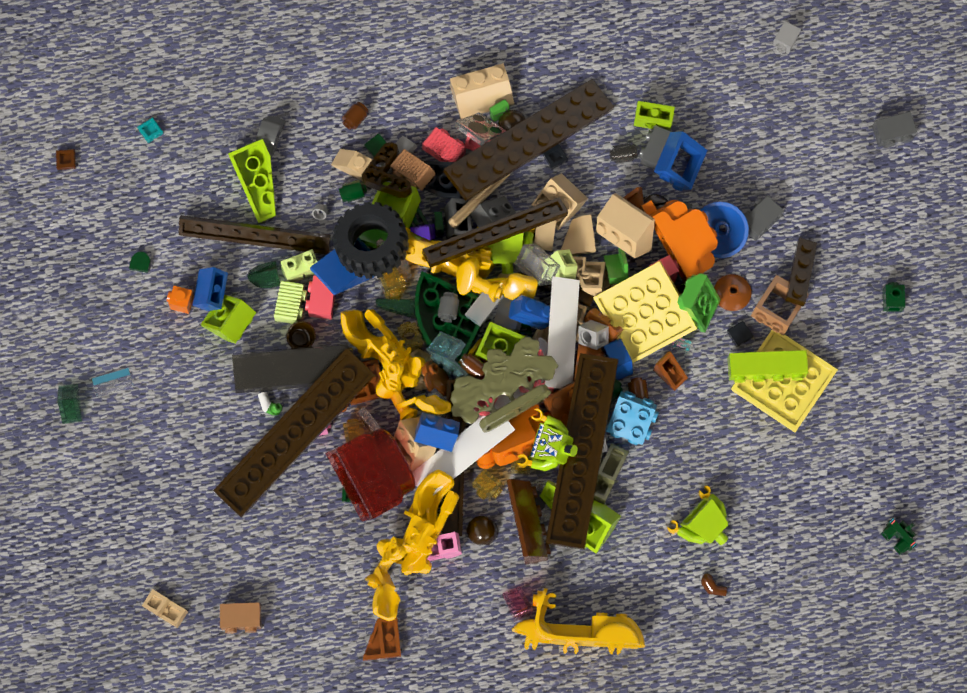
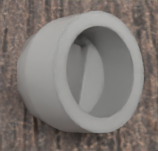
(316, 212)

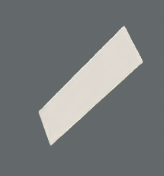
(563, 329)
(468, 448)

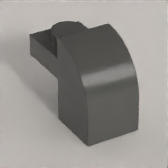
(270, 131)

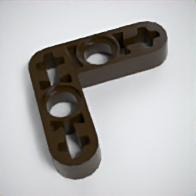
(379, 175)

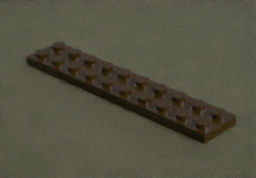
(528, 139)
(294, 433)
(579, 475)

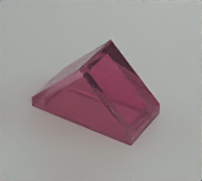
(517, 604)

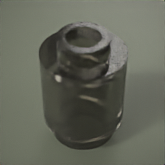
(623, 153)

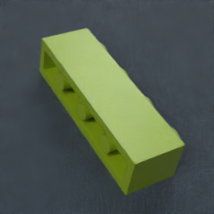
(767, 365)

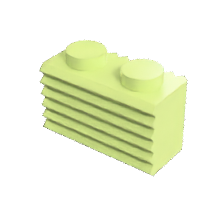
(289, 302)

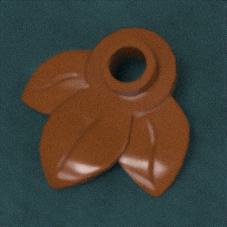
(434, 377)

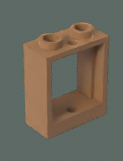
(770, 319)

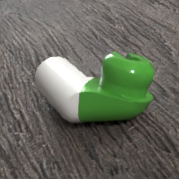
(267, 406)

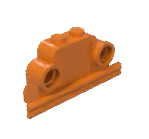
(684, 236)
(516, 443)

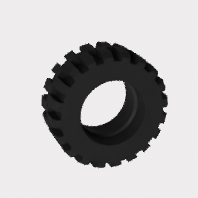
(361, 220)

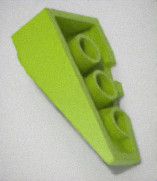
(255, 174)
(602, 519)

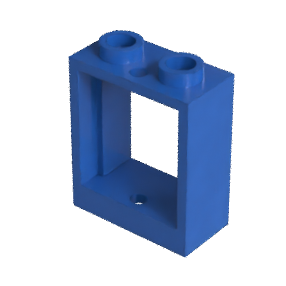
(663, 168)

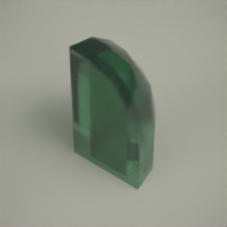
(265, 275)

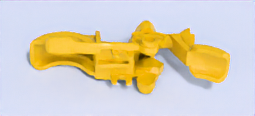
(467, 272)
(399, 366)
(416, 544)

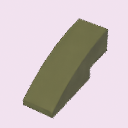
(609, 472)

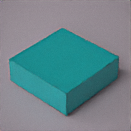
(150, 130)

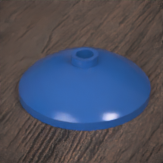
(736, 226)

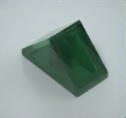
(69, 403)

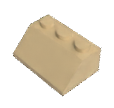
(481, 90)
(626, 226)

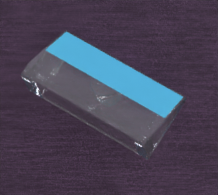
(112, 382)

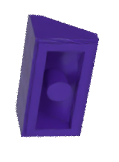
(426, 231)

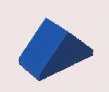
(618, 351)

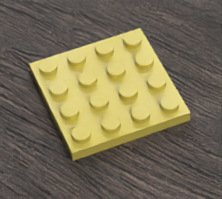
(646, 311)
(787, 399)

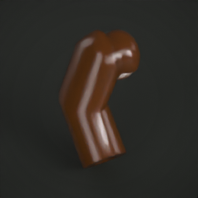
(711, 587)

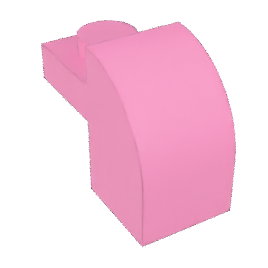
(446, 547)

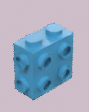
(632, 418)

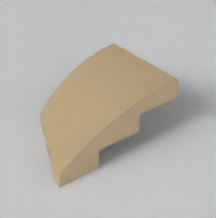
(592, 276)

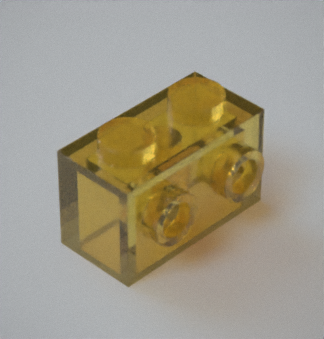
(392, 284)

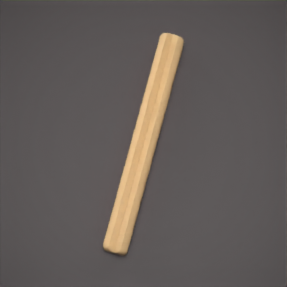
(473, 203)

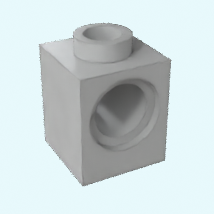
(786, 37)
(593, 334)

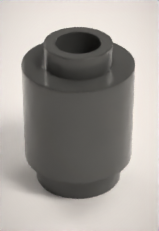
(448, 307)

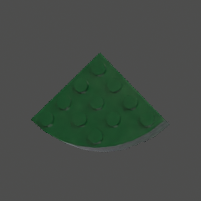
(427, 301)

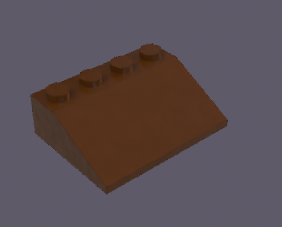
(527, 521)

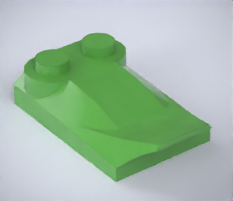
(699, 300)

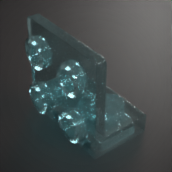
(444, 351)

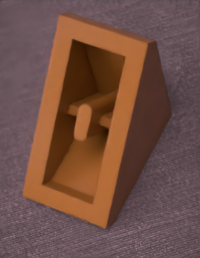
(670, 371)

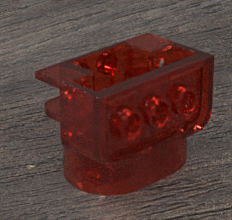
(372, 473)

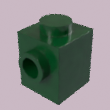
(893, 297)

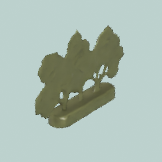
(504, 376)

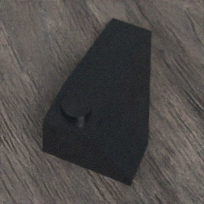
(440, 184)

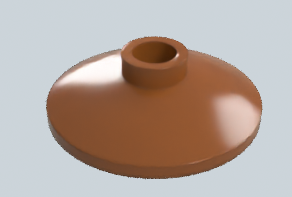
(733, 301)

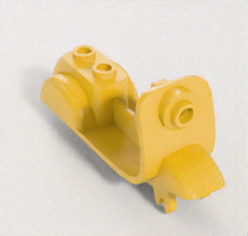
(604, 630)

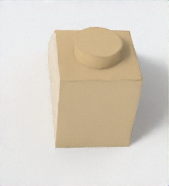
(351, 162)

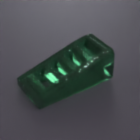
(399, 306)

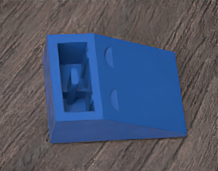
(334, 274)

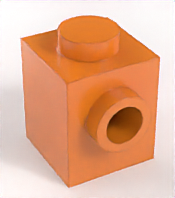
(180, 299)

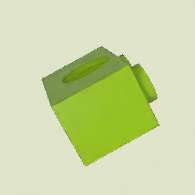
(653, 114)

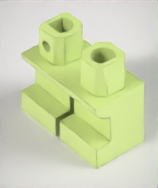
(296, 266)

